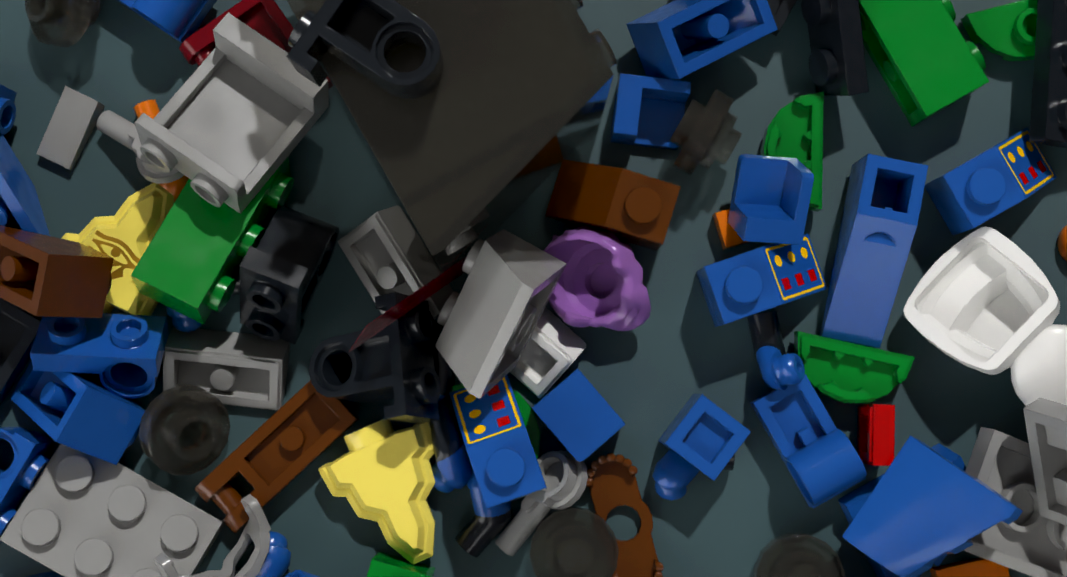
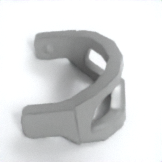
(256, 530)

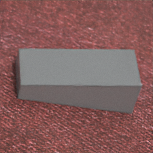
(70, 128)

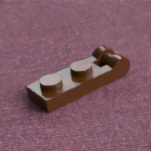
(277, 452)

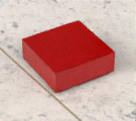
(876, 434)

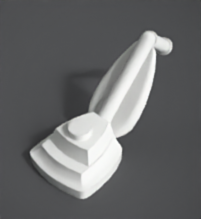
(994, 313)

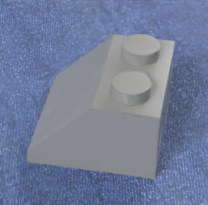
(495, 309)

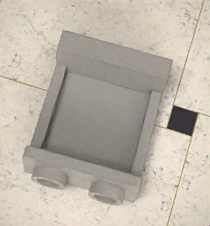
(233, 117)

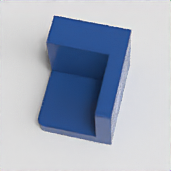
(648, 110)
(770, 199)
(578, 415)
(704, 435)

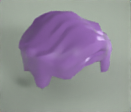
(599, 282)

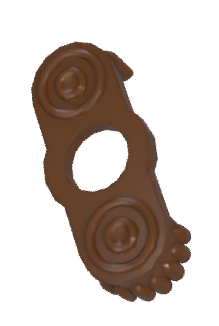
(613, 485)

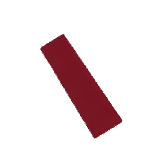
(409, 303)

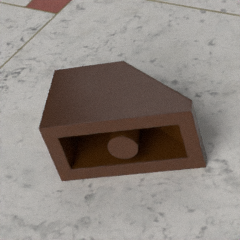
(614, 200)
(52, 275)

